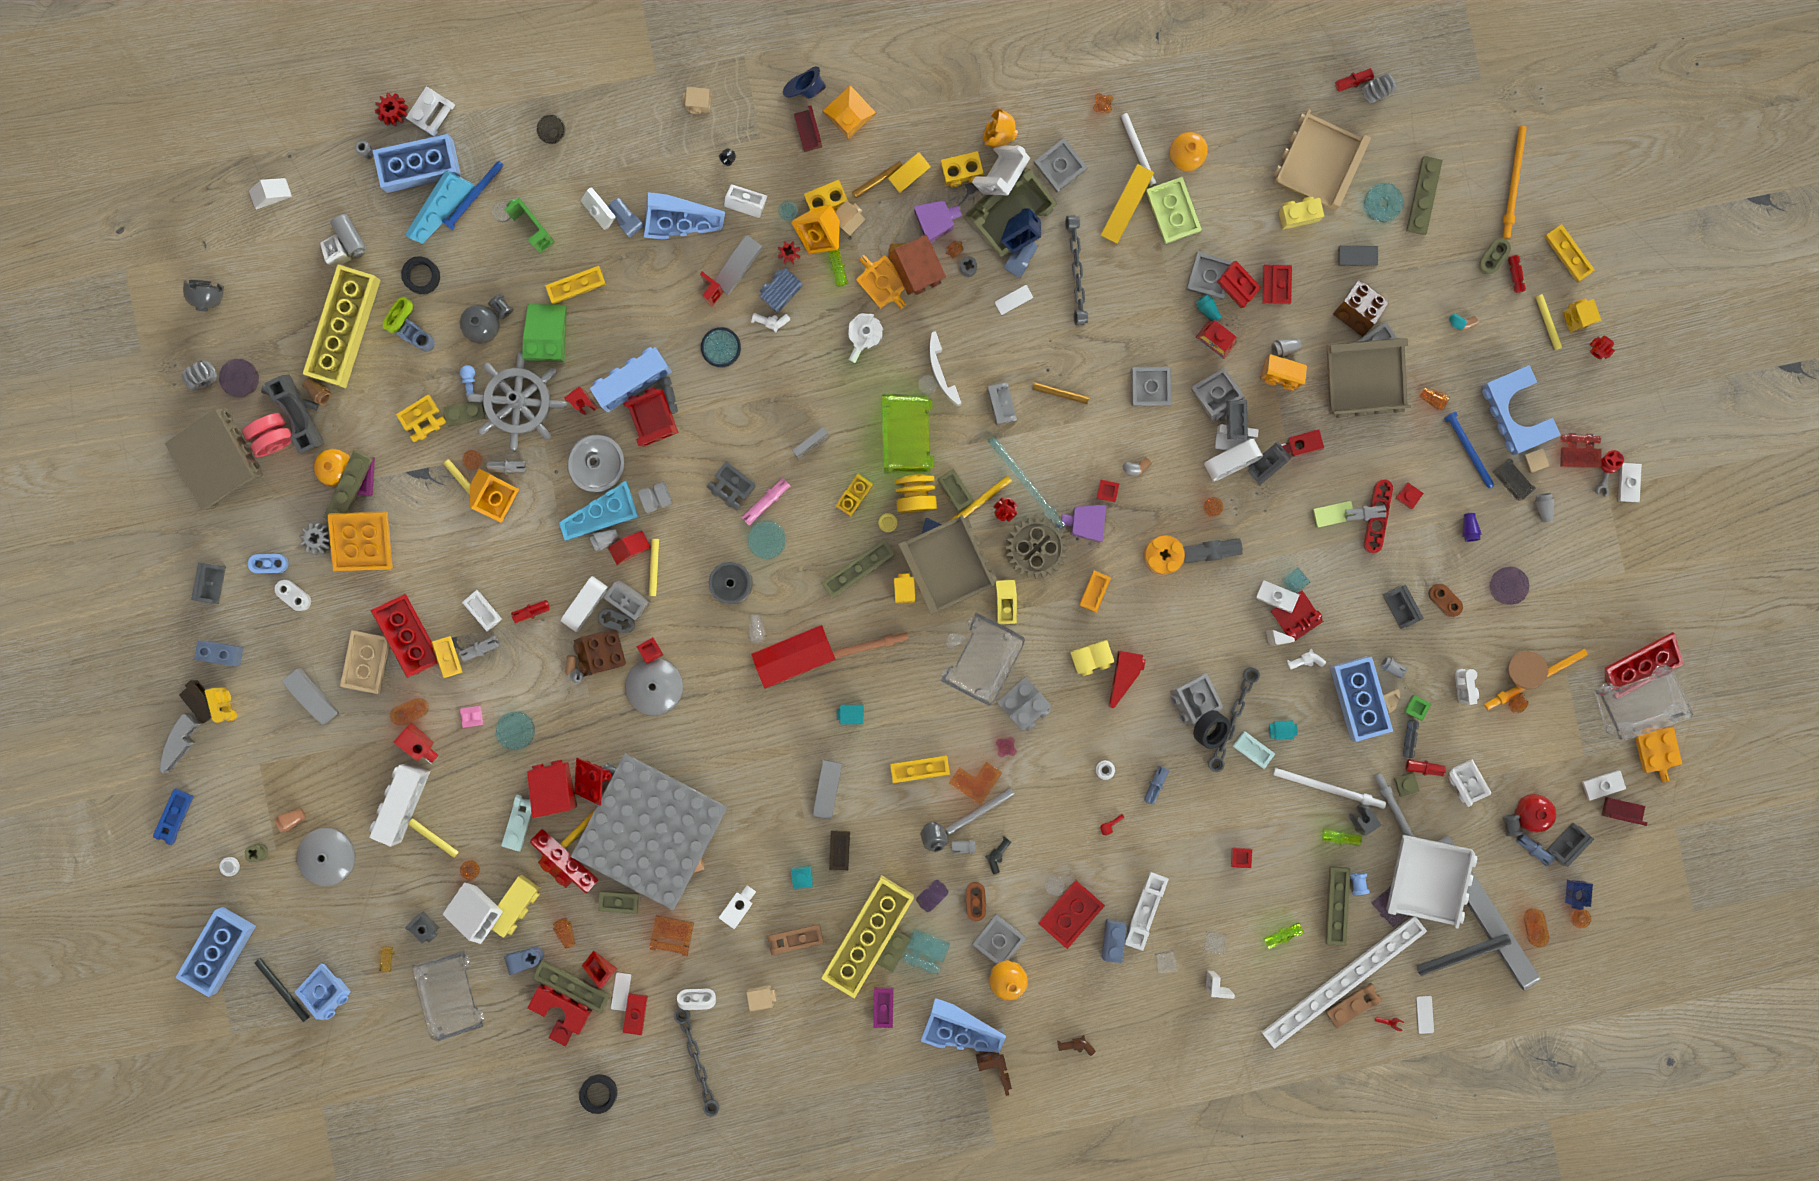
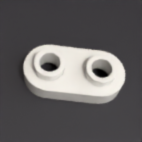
(292, 594)
(696, 999)

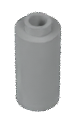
(348, 236)

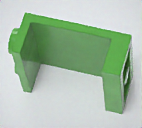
(541, 239)

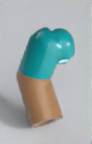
(1461, 323)

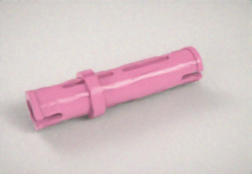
(771, 496)

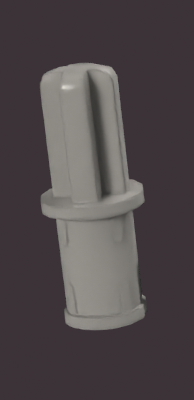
(506, 466)

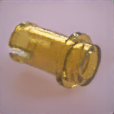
(386, 958)

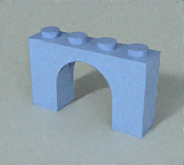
(1499, 394)

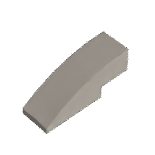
(738, 264)
(310, 696)
(178, 742)
(827, 789)

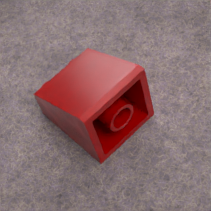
(551, 789)

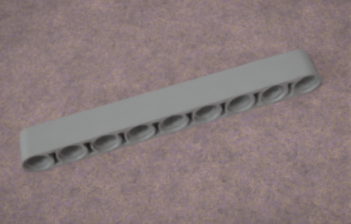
(1494, 926)

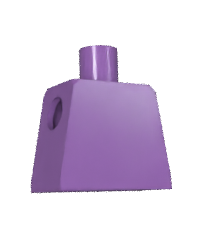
(936, 219)
(1087, 522)

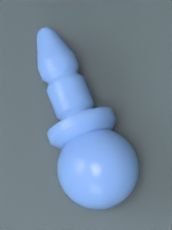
(467, 374)

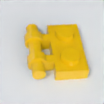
(418, 413)

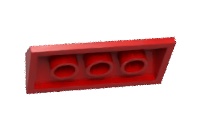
(405, 635)
(793, 657)
(1643, 662)

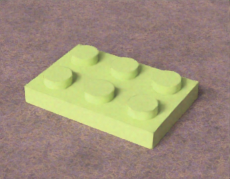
(1173, 210)

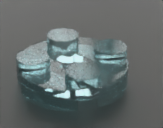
(1389, 193)

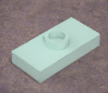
(1253, 749)

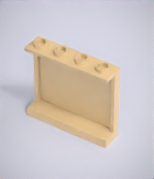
(1321, 160)

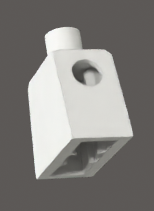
(732, 915)

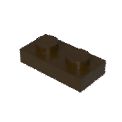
(839, 850)

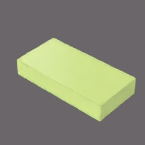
(1331, 514)

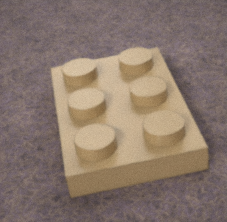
(365, 662)

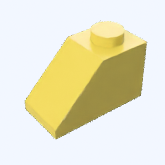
(1006, 602)

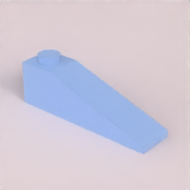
(675, 216)
(954, 1027)

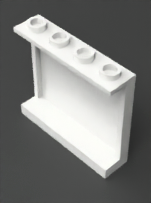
(1431, 880)

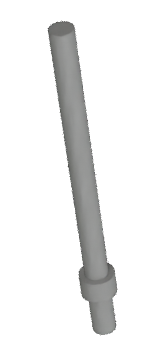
(1386, 792)

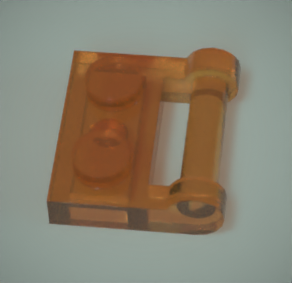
(672, 929)

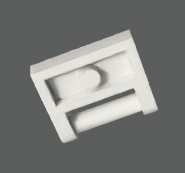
(426, 107)
(1466, 686)

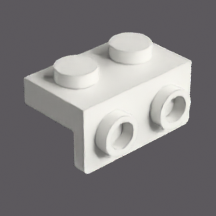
(1469, 782)

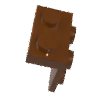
(1361, 308)
(599, 652)
(990, 1060)

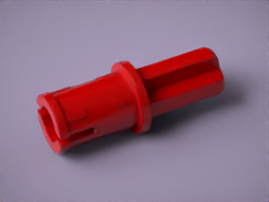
(1354, 80)
(530, 611)
(1425, 768)

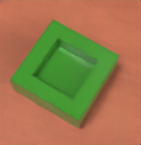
(1417, 707)

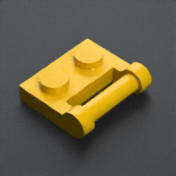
(217, 699)

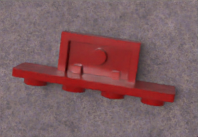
(560, 863)

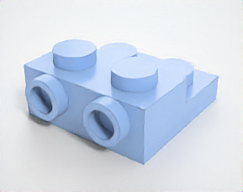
(323, 993)

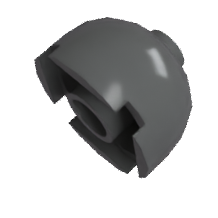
(202, 294)
(479, 324)

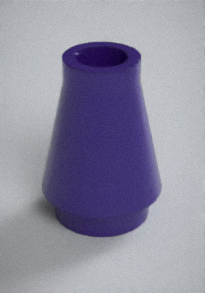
(1471, 528)

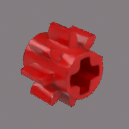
(787, 247)
(1602, 347)
(1005, 509)

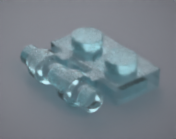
(929, 946)

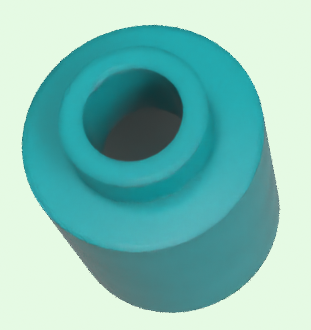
(1283, 730)

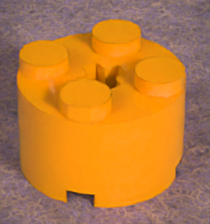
(1173, 549)

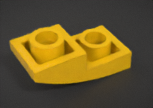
(909, 172)
(854, 494)

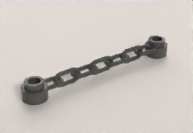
(1073, 223)
(1235, 714)
(681, 1021)

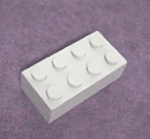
(399, 804)

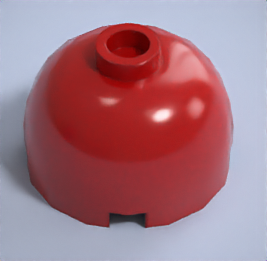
(1536, 813)

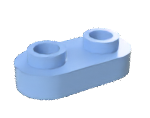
(268, 563)

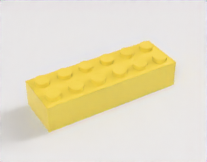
(341, 326)
(867, 936)

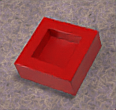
(1107, 491)
(1409, 495)
(649, 650)
(1241, 857)
(560, 1034)

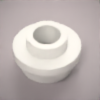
(1109, 774)

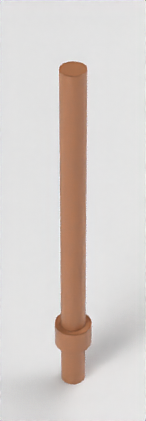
(888, 640)

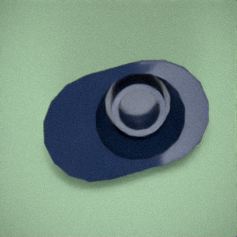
(806, 84)

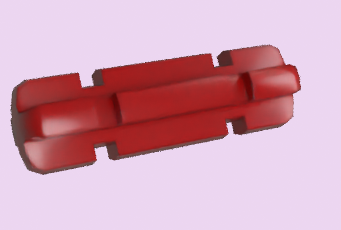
(1517, 274)

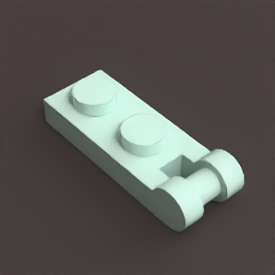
(517, 824)

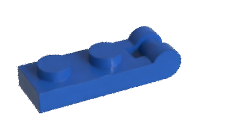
(173, 816)

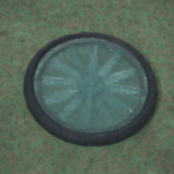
(720, 347)

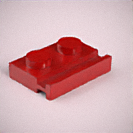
(1238, 284)
(1277, 284)

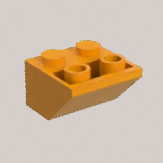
(1283, 372)

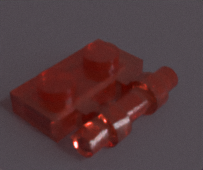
(1580, 457)

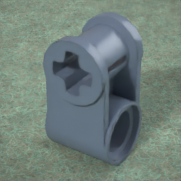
(413, 334)
(521, 960)

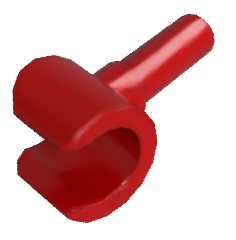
(1106, 827)
(1392, 1023)

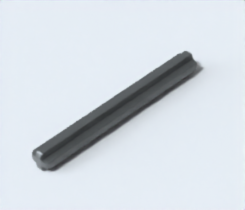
(1464, 954)

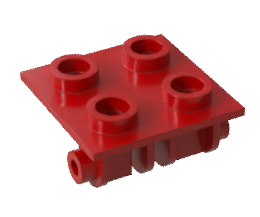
(1301, 620)
(589, 780)

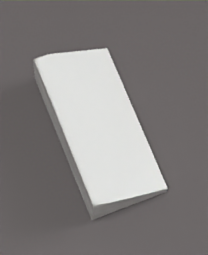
(745, 201)
(1278, 638)

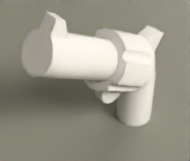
(771, 322)
(1306, 659)

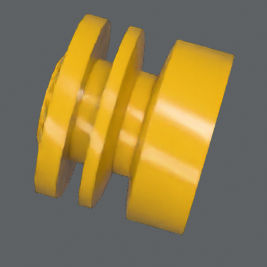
(915, 494)

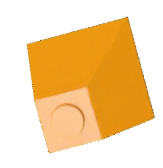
(849, 112)
(818, 229)
(491, 495)

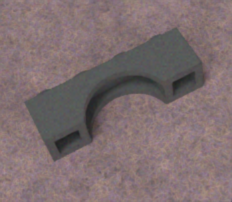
(304, 432)

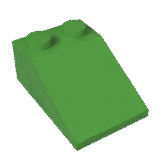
(545, 333)

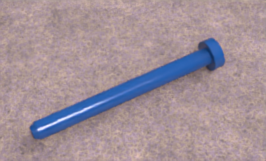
(472, 196)
(1469, 448)

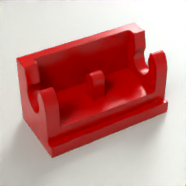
(579, 398)

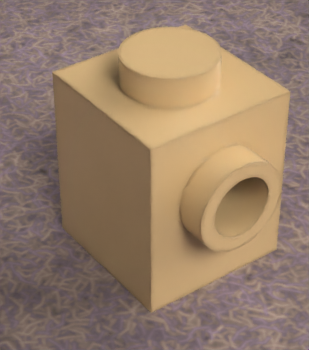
(697, 100)
(850, 217)
(761, 998)

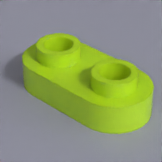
(397, 315)

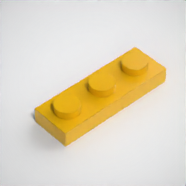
(1569, 253)
(575, 285)
(920, 769)

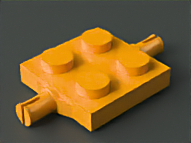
(881, 282)
(1659, 751)

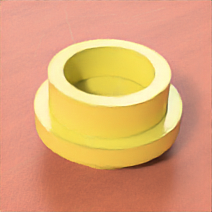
(887, 522)

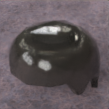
(551, 129)

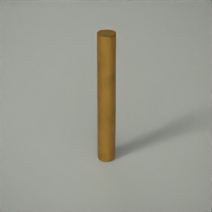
(876, 180)
(1060, 393)

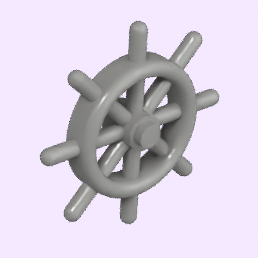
(517, 401)

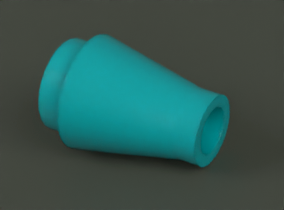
(1208, 307)

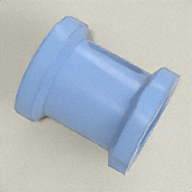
(1359, 884)

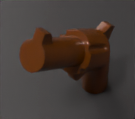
(1077, 1044)

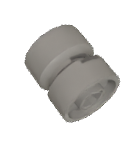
(655, 497)

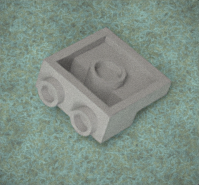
(1214, 393)
(1195, 699)
(1024, 704)

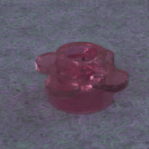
(1010, 743)

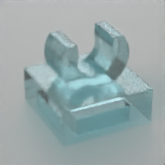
(1296, 580)

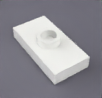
(598, 208)
(1629, 482)
(1277, 596)
(482, 610)
(1603, 785)

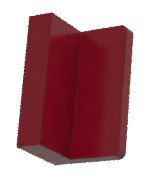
(808, 129)
(1624, 811)

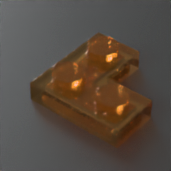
(978, 786)

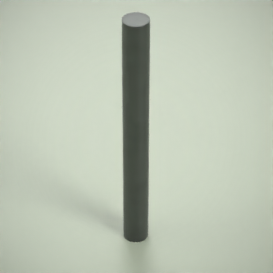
(281, 990)

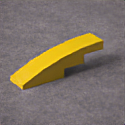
(1127, 203)

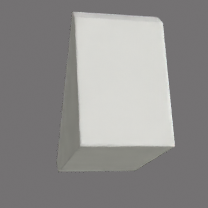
(269, 192)
(334, 251)

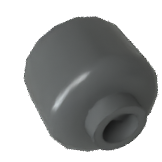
(934, 837)

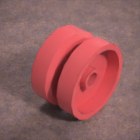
(267, 435)

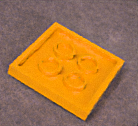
(360, 541)

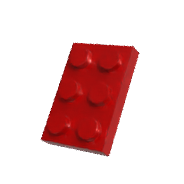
(1071, 914)

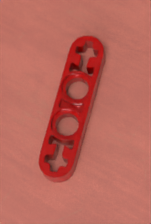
(1378, 540)

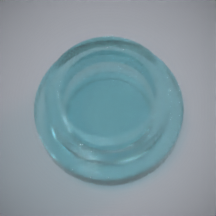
(788, 210)

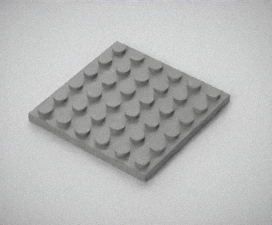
(649, 831)

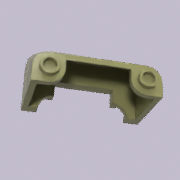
(992, 212)

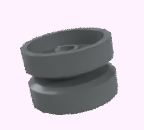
(719, 583)

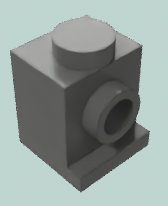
(429, 925)

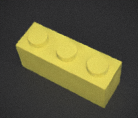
(515, 905)

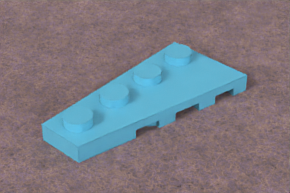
(443, 200)
(608, 510)

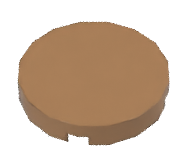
(1528, 670)

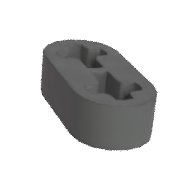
(615, 625)

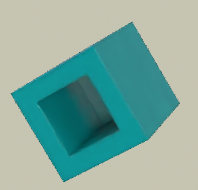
(851, 714)
(802, 877)

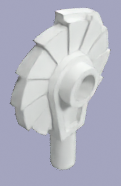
(864, 332)

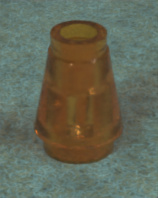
(1435, 398)
(564, 932)

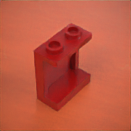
(651, 416)

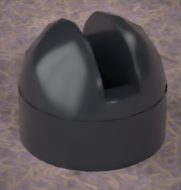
(727, 157)

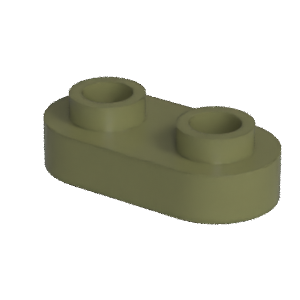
(1494, 257)

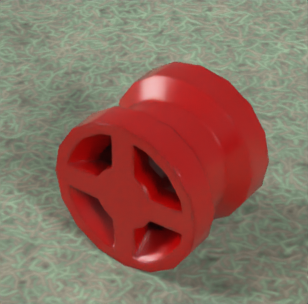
(1615, 458)

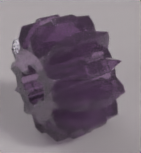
(932, 895)

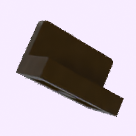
(196, 700)

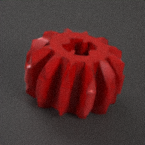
(393, 115)

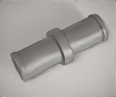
(1365, 513)
(479, 649)

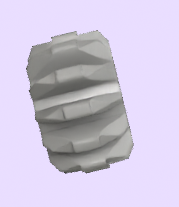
(1379, 88)
(199, 375)
(310, 535)

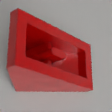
(629, 547)
(598, 969)

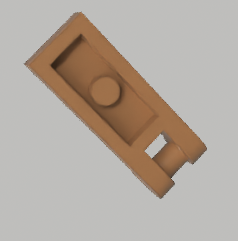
(796, 939)
(1353, 1005)

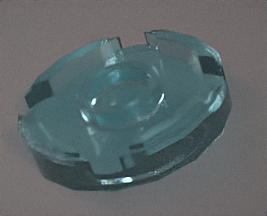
(766, 539)
(515, 730)

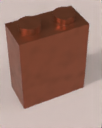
(917, 265)

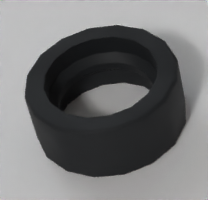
(410, 264)
(1203, 726)
(598, 1109)

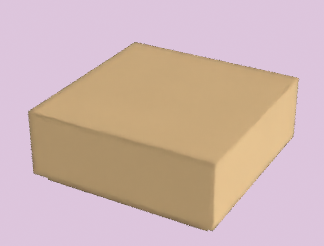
(1536, 460)

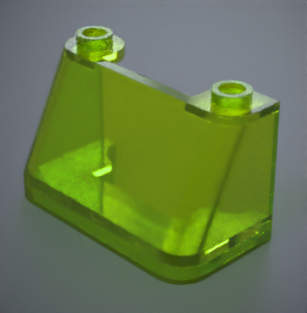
(906, 433)

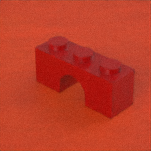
(575, 1013)

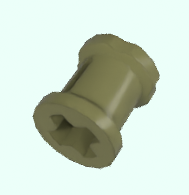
(250, 852)

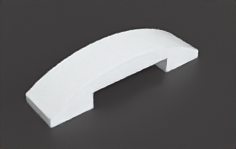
(951, 392)
(1145, 910)

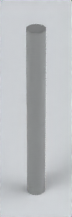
(979, 811)

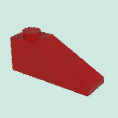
(1126, 671)

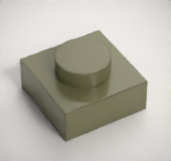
(1406, 784)

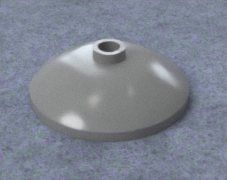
(607, 465)
(667, 682)
(338, 856)

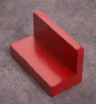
(714, 290)

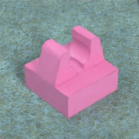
(471, 716)

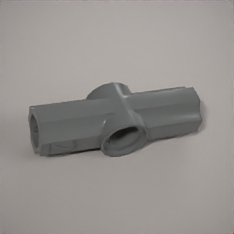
(1212, 550)

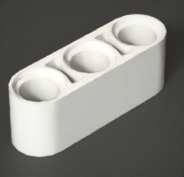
(1233, 460)
(584, 604)

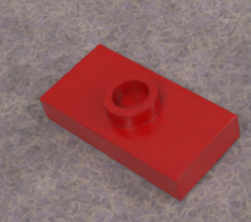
(635, 1014)

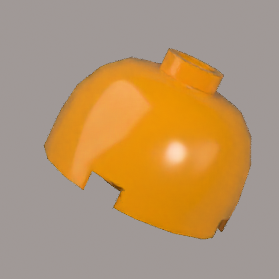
(1000, 130)
(1188, 151)
(330, 466)
(1008, 980)

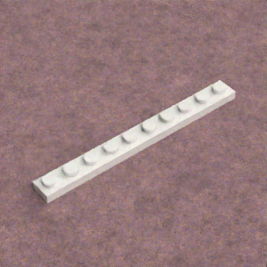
(1344, 981)

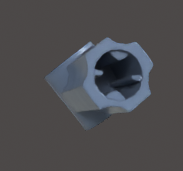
(627, 221)
(1019, 260)

